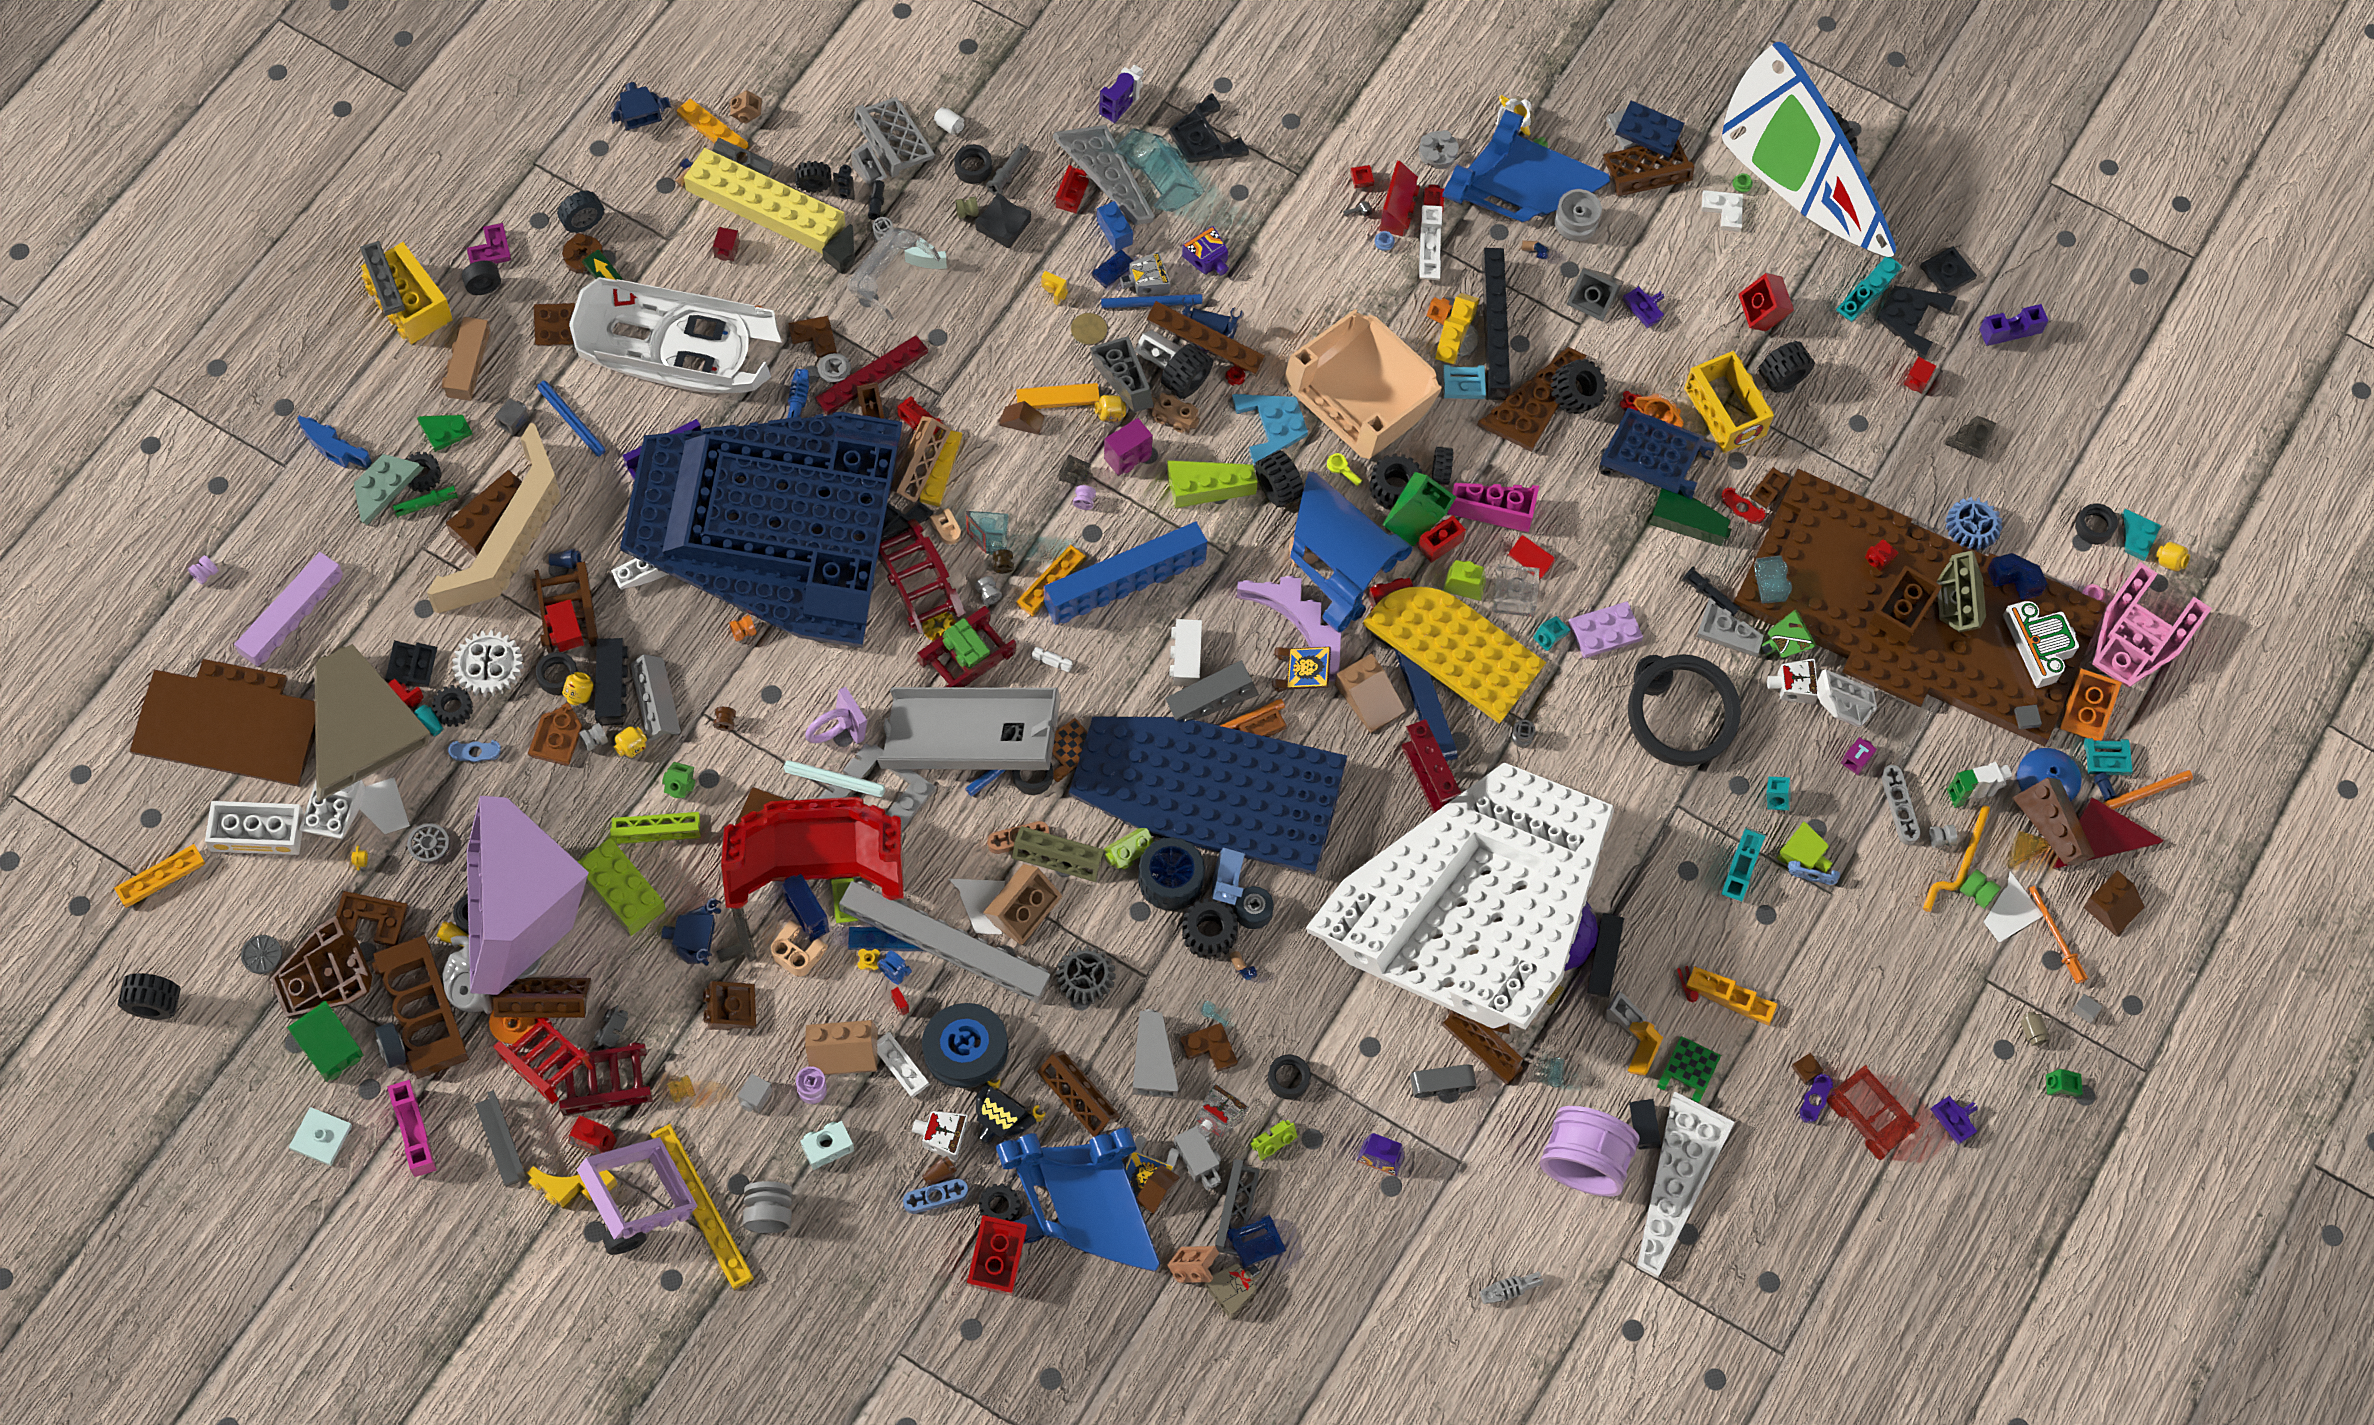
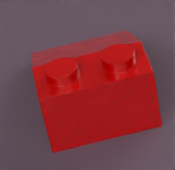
(997, 1255)

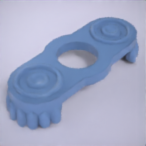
(460, 752)
(1796, 870)

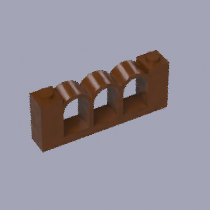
(436, 1055)

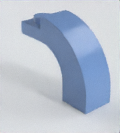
(1226, 876)

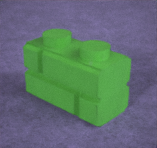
(966, 644)

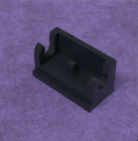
(1645, 1123)

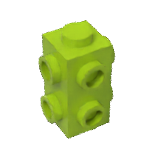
(1128, 848)

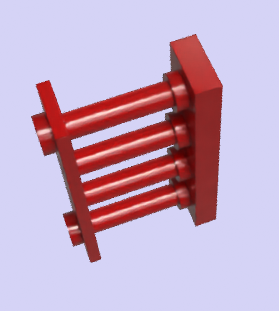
(535, 1075)

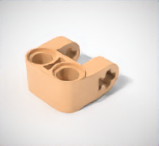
(793, 954)

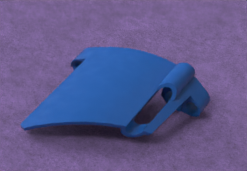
(1520, 174)
(1347, 544)
(1088, 1195)

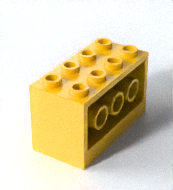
(423, 301)

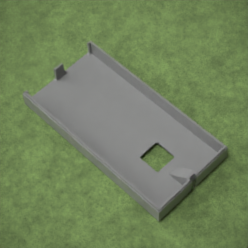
(966, 726)

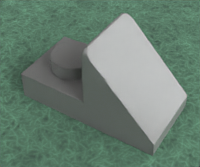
(1624, 1012)

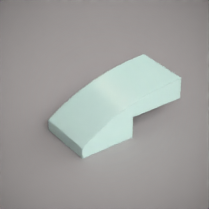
(919, 258)

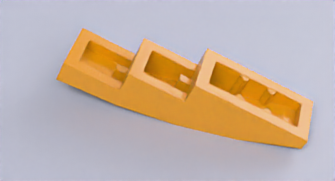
(1731, 996)

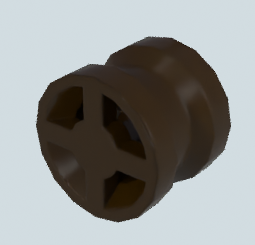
(1003, 561)

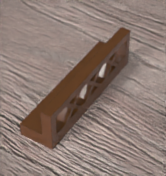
(1079, 1083)

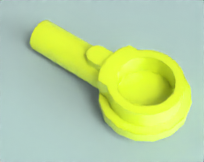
(1338, 464)

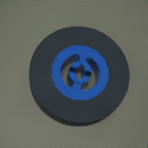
(956, 1026)

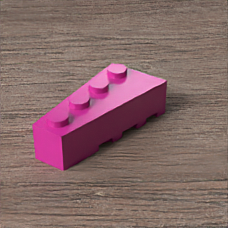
(1495, 504)

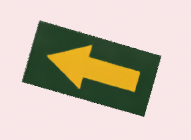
(600, 266)

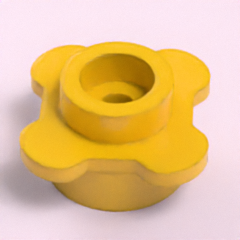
(359, 858)
(868, 965)

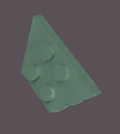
(382, 484)

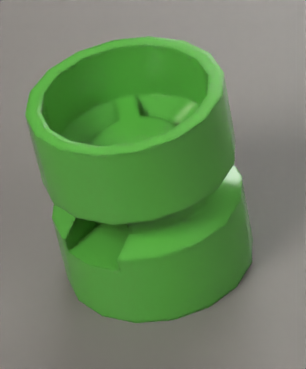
(1980, 888)

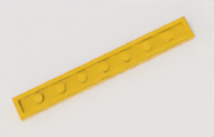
(706, 1213)

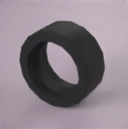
(973, 177)
(2099, 510)
(546, 662)
(1033, 789)
(1293, 1060)

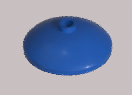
(2037, 767)

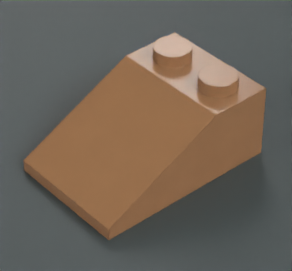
(1370, 693)

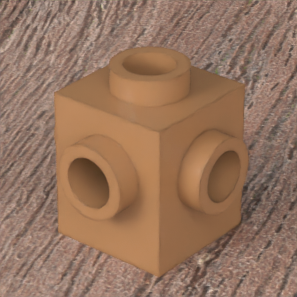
(745, 106)

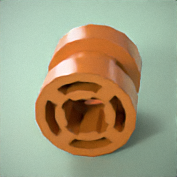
(742, 628)

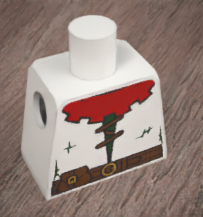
(1796, 682)
(942, 1133)

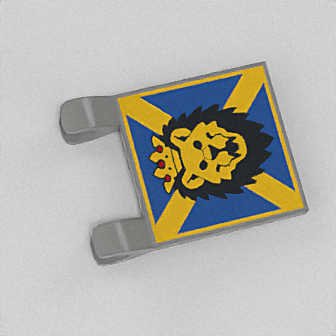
(1142, 1166)

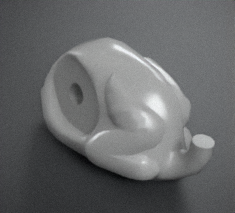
(457, 981)

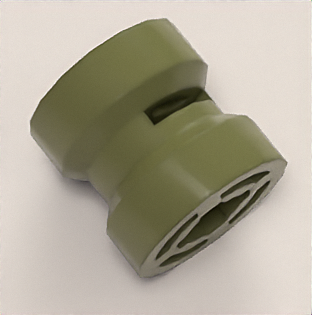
(969, 207)

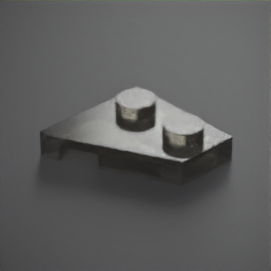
(1973, 437)

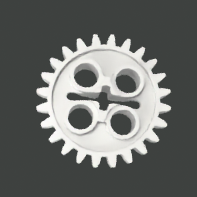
(467, 663)

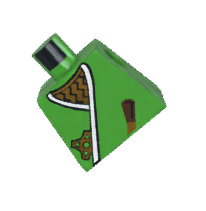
(1789, 636)

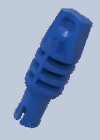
(798, 392)

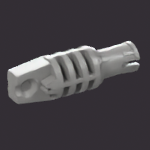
(1510, 1288)

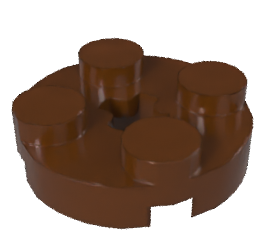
(576, 245)

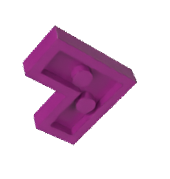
(496, 248)

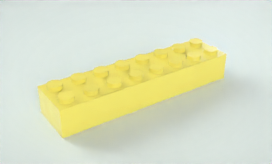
(764, 200)

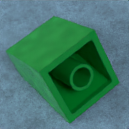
(325, 1041)

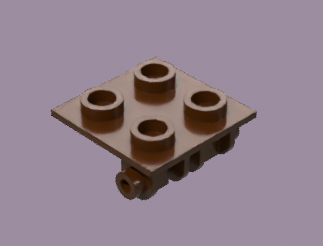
(552, 323)

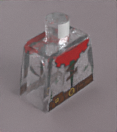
(1220, 1112)

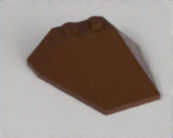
(323, 969)

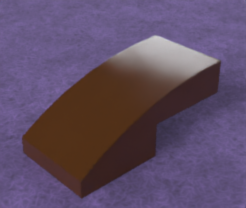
(1769, 488)

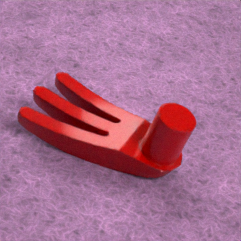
(1692, 996)

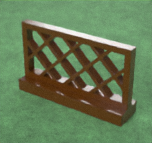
(1652, 177)
(543, 1005)
(1485, 1046)

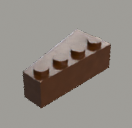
(479, 517)
(2056, 820)

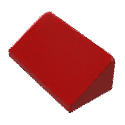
(1531, 555)

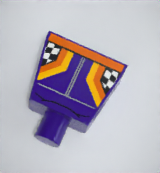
(1207, 252)
(1381, 1154)

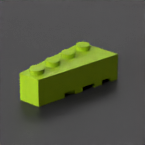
(1209, 482)

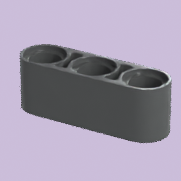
(1443, 1081)

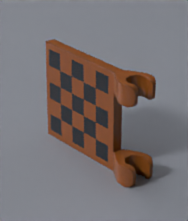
(1068, 748)

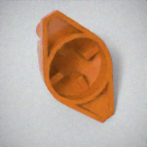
(1660, 407)

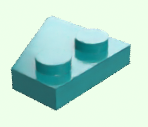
(2138, 534)

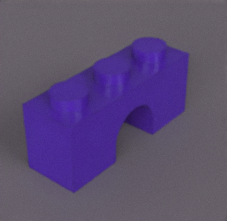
(2028, 322)

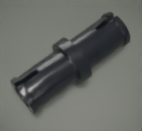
(876, 199)

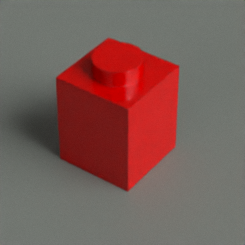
(1920, 375)

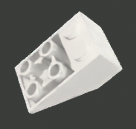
(333, 814)

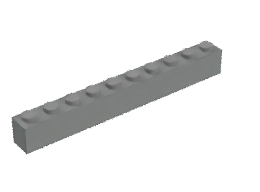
(945, 942)

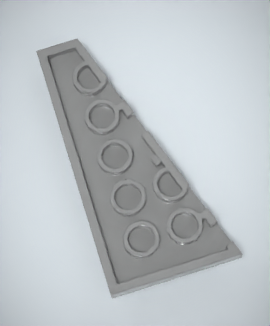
(1093, 153)

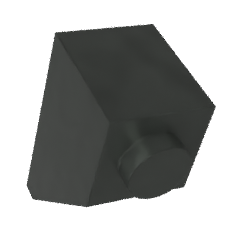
(840, 250)

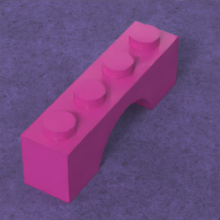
(412, 1128)

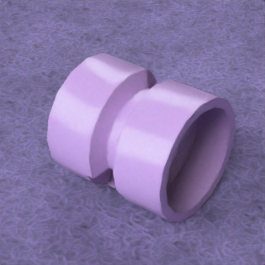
(811, 1085)

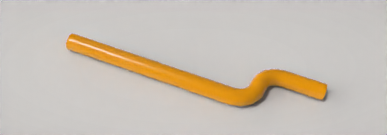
(1952, 886)

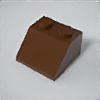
(2115, 903)

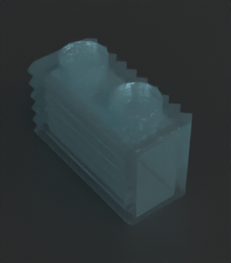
(1772, 579)

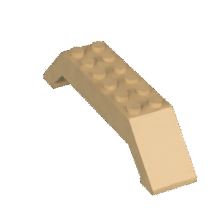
(508, 540)

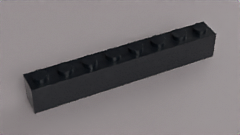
(1495, 324)

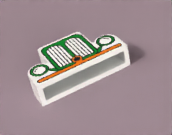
(2041, 641)

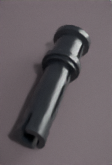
(1704, 586)

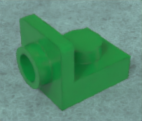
(2064, 1082)

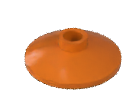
(503, 1032)

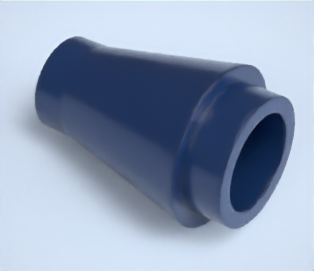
(565, 559)

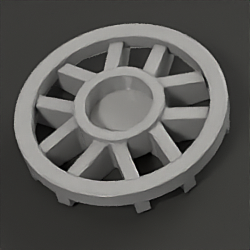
(428, 843)

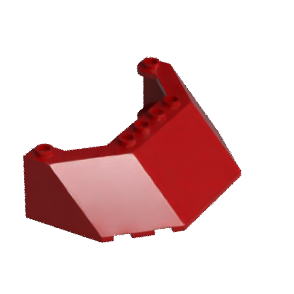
(815, 840)

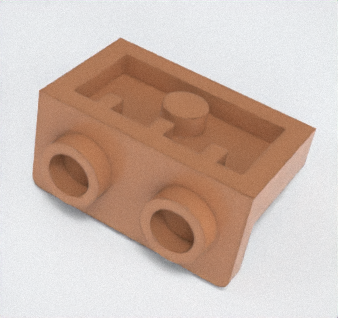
(1192, 1264)

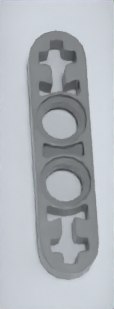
(1903, 804)

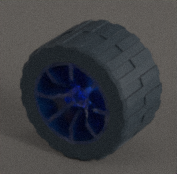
(1171, 873)

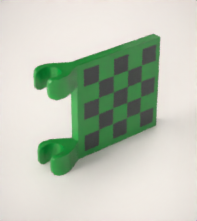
(1690, 1065)

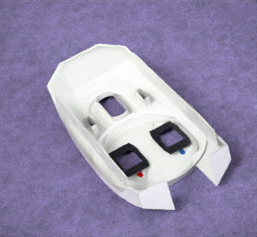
(671, 335)

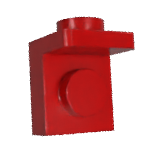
(1433, 196)
(1881, 555)
(410, 698)

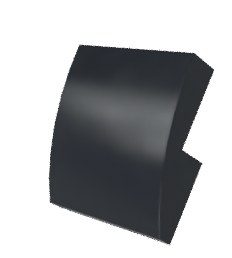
(411, 664)

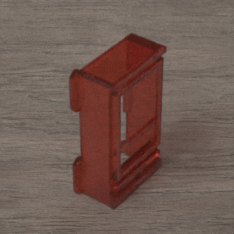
(1892, 1134)

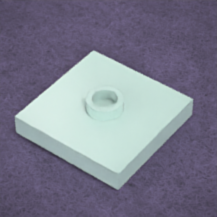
(320, 1136)

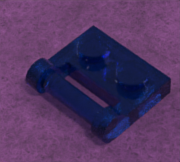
(1259, 1248)

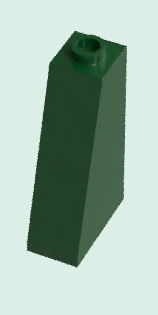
(1690, 518)

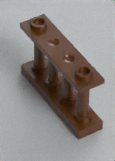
(583, 595)

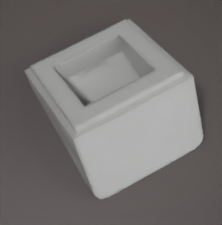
(2087, 1008)

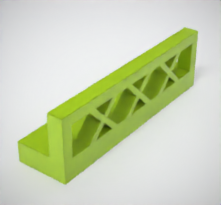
(655, 831)

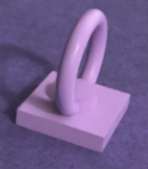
(848, 716)

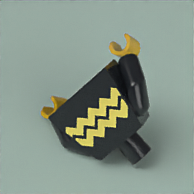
(1002, 1113)

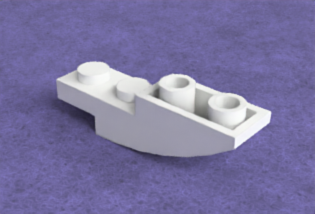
(636, 573)

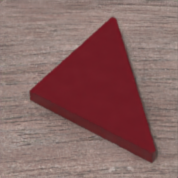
(2111, 832)

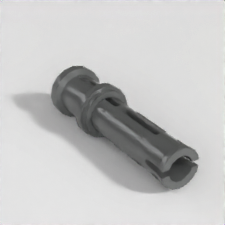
(1004, 175)

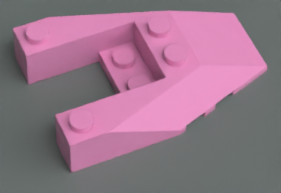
(2136, 640)

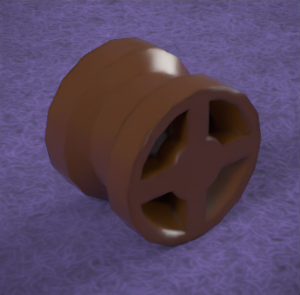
(724, 718)

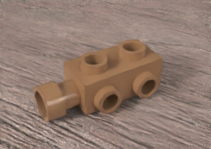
(1175, 412)

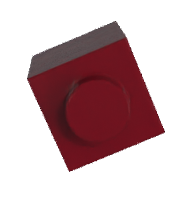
(726, 244)

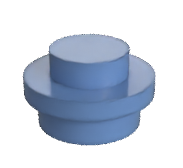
(1384, 241)

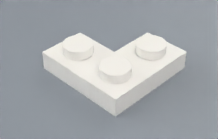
(1728, 205)

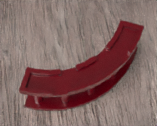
(932, 561)

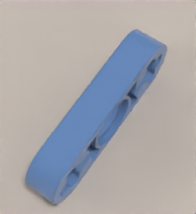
(953, 1197)

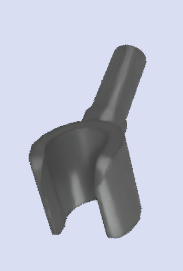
(1363, 207)

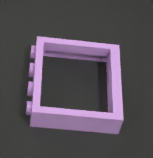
(667, 1172)

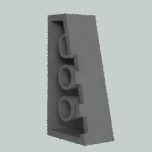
(1122, 370)
(1213, 693)

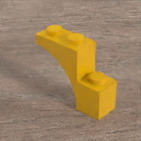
(1456, 326)
(562, 1189)

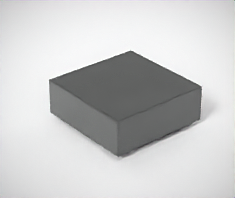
(2028, 717)

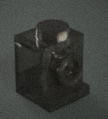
(1072, 469)

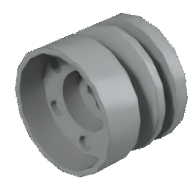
(767, 1207)

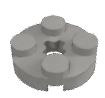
(1438, 139)

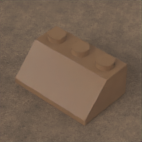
(1023, 903)
(842, 1047)

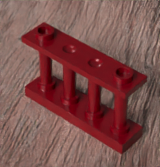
(977, 620)
(1429, 766)
(616, 1097)

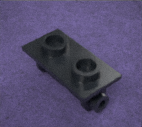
(844, 183)

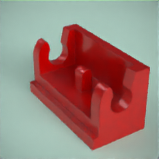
(1072, 189)
(912, 413)

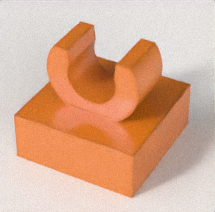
(1439, 310)

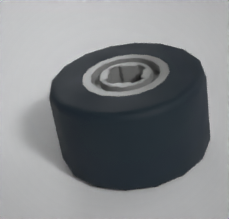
(1251, 915)

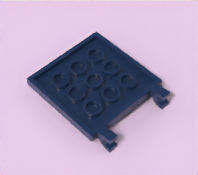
(1656, 452)

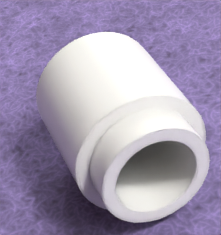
(949, 120)

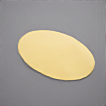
(1088, 328)

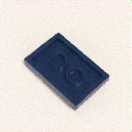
(1649, 128)

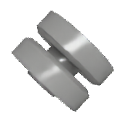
(1578, 215)

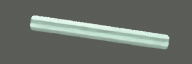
(834, 778)

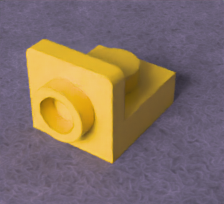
(1055, 285)

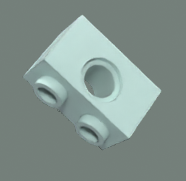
(820, 1156)

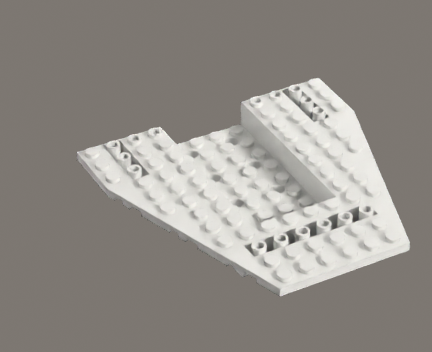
(1410, 892)

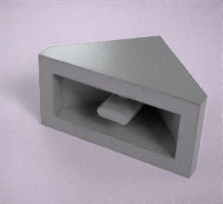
(866, 164)

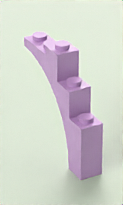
(1303, 614)

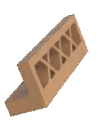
(912, 458)

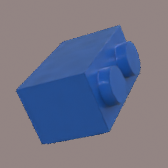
(1114, 226)

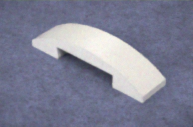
(1430, 242)

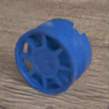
(894, 967)

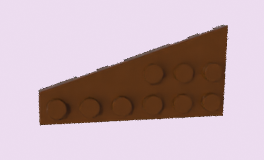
(1530, 407)

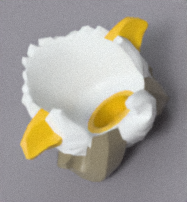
(1520, 107)

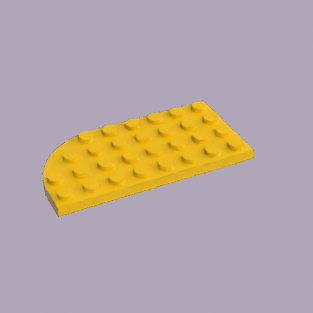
(1456, 647)

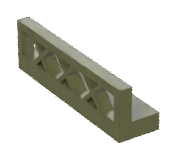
(1058, 850)

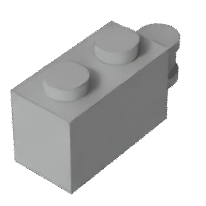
(1198, 1157)

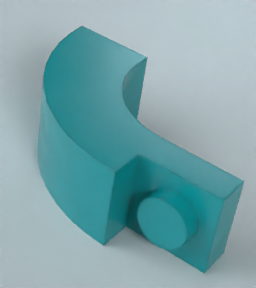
(1743, 864)

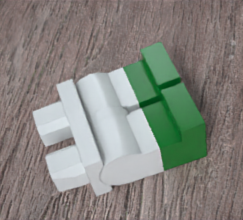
(1978, 783)

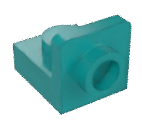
(1551, 632)

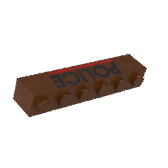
(1206, 339)

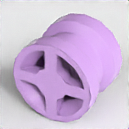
(1084, 497)

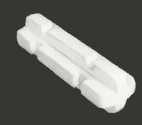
(1052, 659)

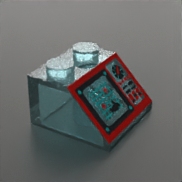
(988, 530)

